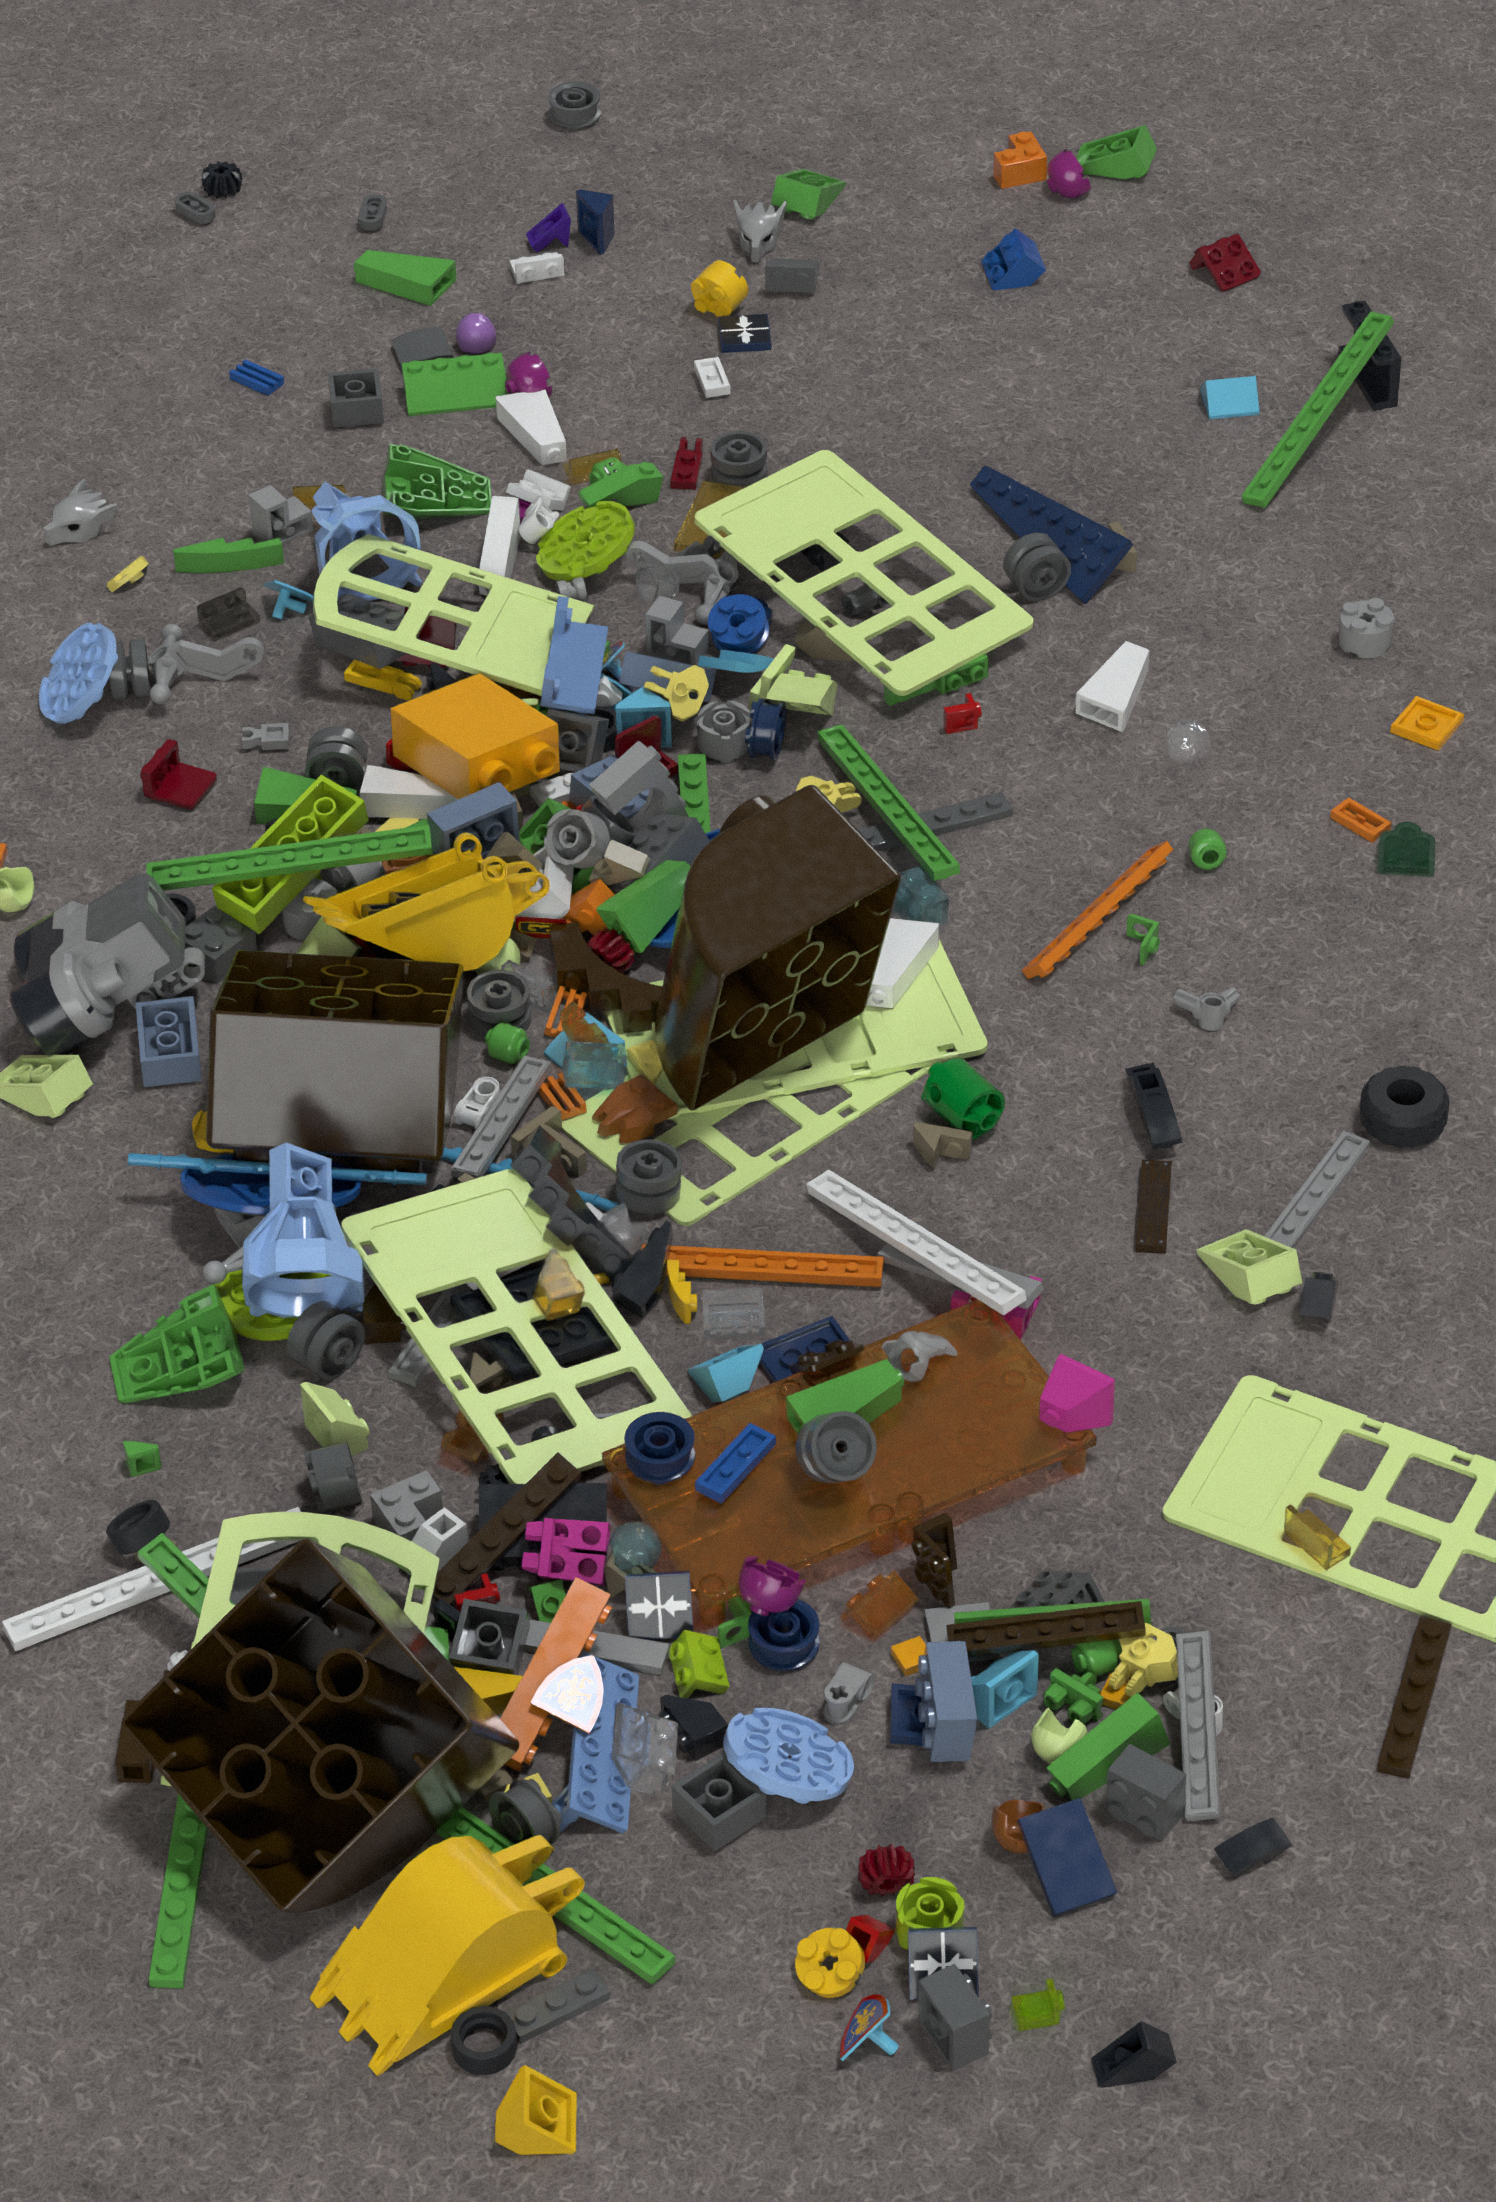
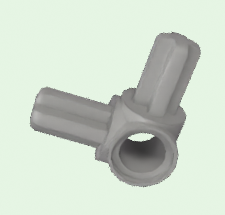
(1208, 1008)

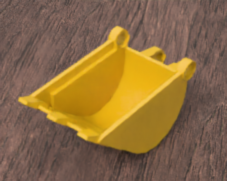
(457, 919)
(447, 1940)

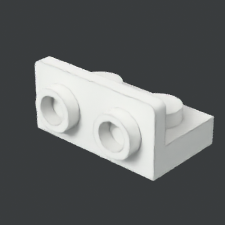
(537, 267)
(537, 485)

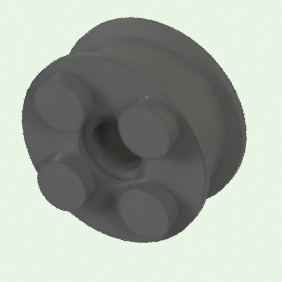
(574, 105)
(524, 1813)

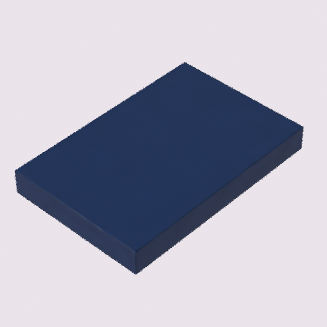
(783, 1350)
(1066, 1857)

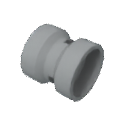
(574, 589)

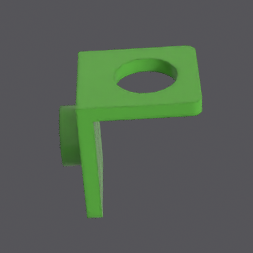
(1150, 941)
(547, 1599)
(742, 1612)

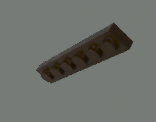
(505, 1528)
(1050, 1629)
(1414, 1698)

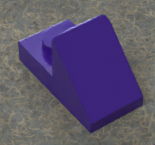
(552, 226)

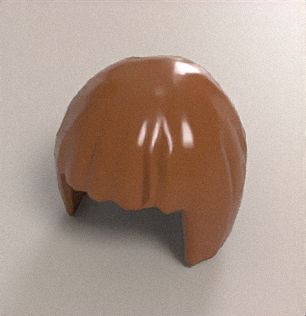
(1005, 1825)

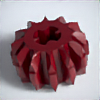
(612, 949)
(886, 1870)

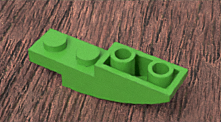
(964, 675)

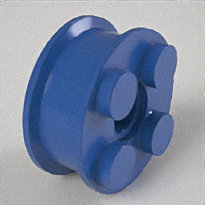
(740, 611)

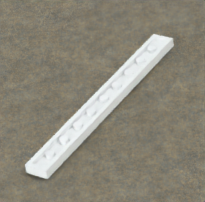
(917, 1242)
(113, 1596)

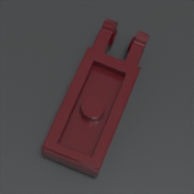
(687, 465)

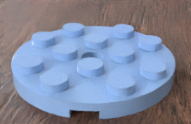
(78, 673)
(760, 1751)

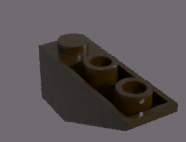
(380, 1320)

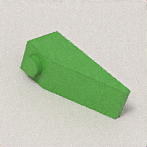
(630, 486)

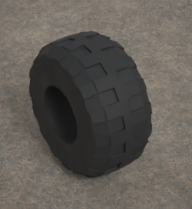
(1404, 1106)

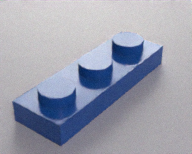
(735, 1463)

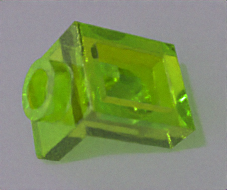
(1038, 2008)

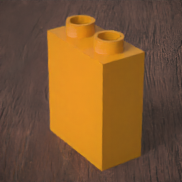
(475, 738)

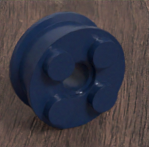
(767, 729)
(659, 1447)
(785, 1638)

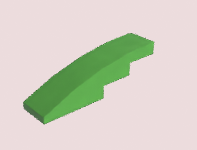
(228, 557)

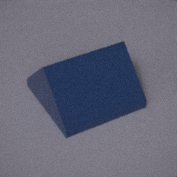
(595, 218)

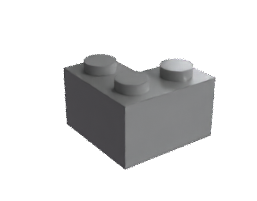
(278, 517)
(671, 637)
(406, 1504)

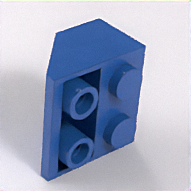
(1013, 262)

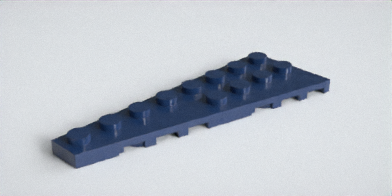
(1087, 544)

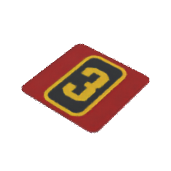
(536, 926)

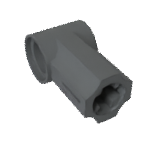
(861, 600)

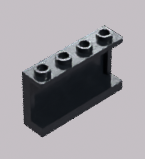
(1381, 373)
(580, 1503)

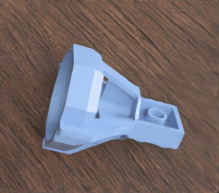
(351, 518)
(300, 1237)

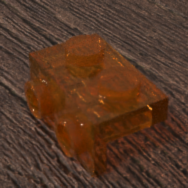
(881, 1605)

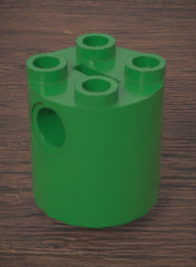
(963, 1097)

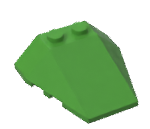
(181, 1353)

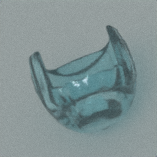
(635, 1544)

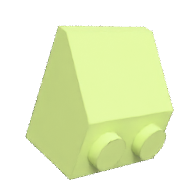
(332, 1418)

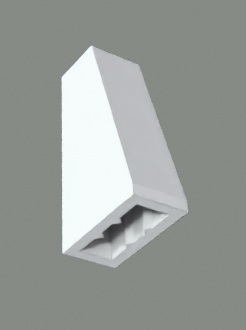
(533, 425)
(501, 538)
(1115, 687)
(400, 794)
(902, 958)

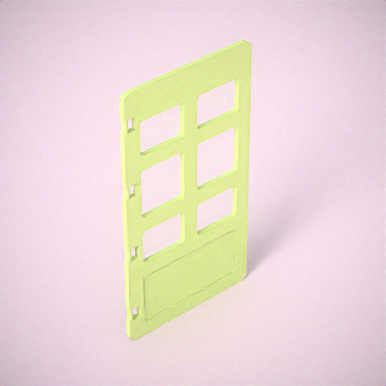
(810, 505)
(924, 1021)
(842, 1044)
(470, 1237)
(1271, 1456)

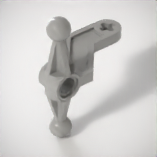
(715, 574)
(180, 655)
(238, 1230)

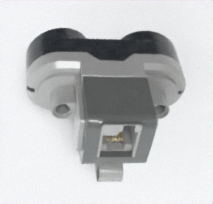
(97, 956)

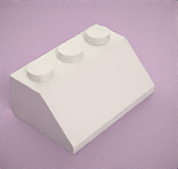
(557, 900)

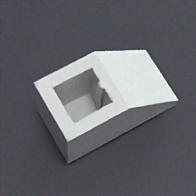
(442, 1535)

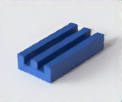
(257, 377)

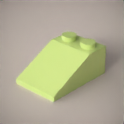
(804, 693)
(44, 1083)
(1252, 1265)

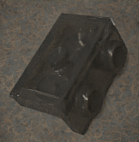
(226, 614)

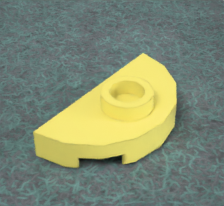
(130, 573)

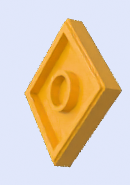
(1427, 723)

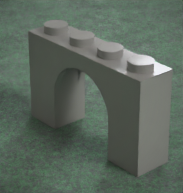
(632, 774)

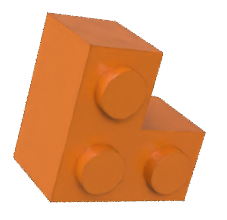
(1020, 163)
(584, 906)

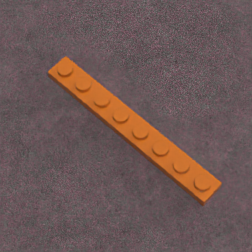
(1092, 916)
(778, 1266)

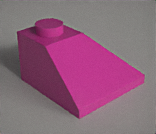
(1077, 1397)

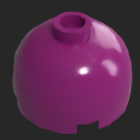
(1066, 175)
(527, 375)
(769, 1586)

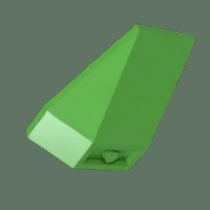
(432, 486)

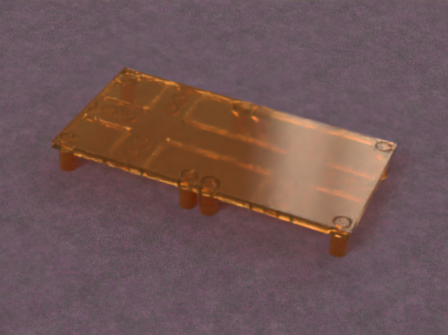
(945, 1442)

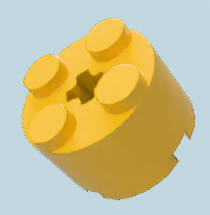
(719, 289)

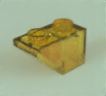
(557, 1288)

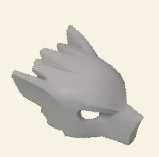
(757, 225)
(79, 508)

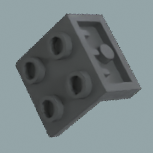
(1059, 1589)

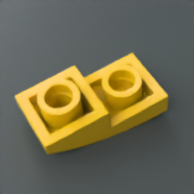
(680, 1292)

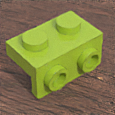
(698, 1664)

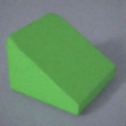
(141, 1457)

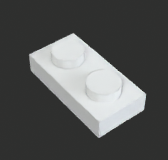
(712, 377)
(555, 788)

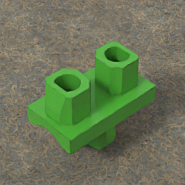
(1076, 1692)

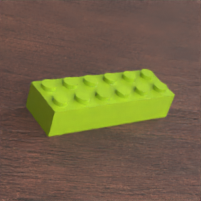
(318, 814)

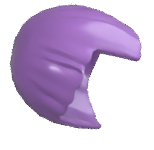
(475, 333)

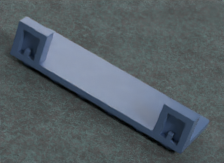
(573, 663)
(595, 1784)

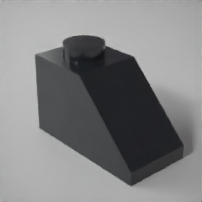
(1134, 2057)

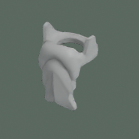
(924, 1347)

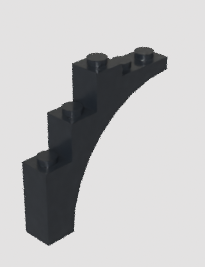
(570, 1218)

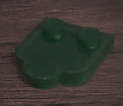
(1406, 851)

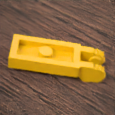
(385, 679)

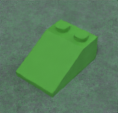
(1119, 155)
(806, 192)

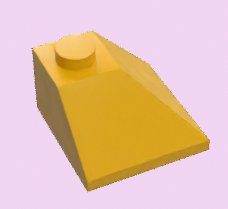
(537, 2116)

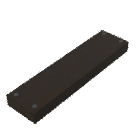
(1153, 1206)

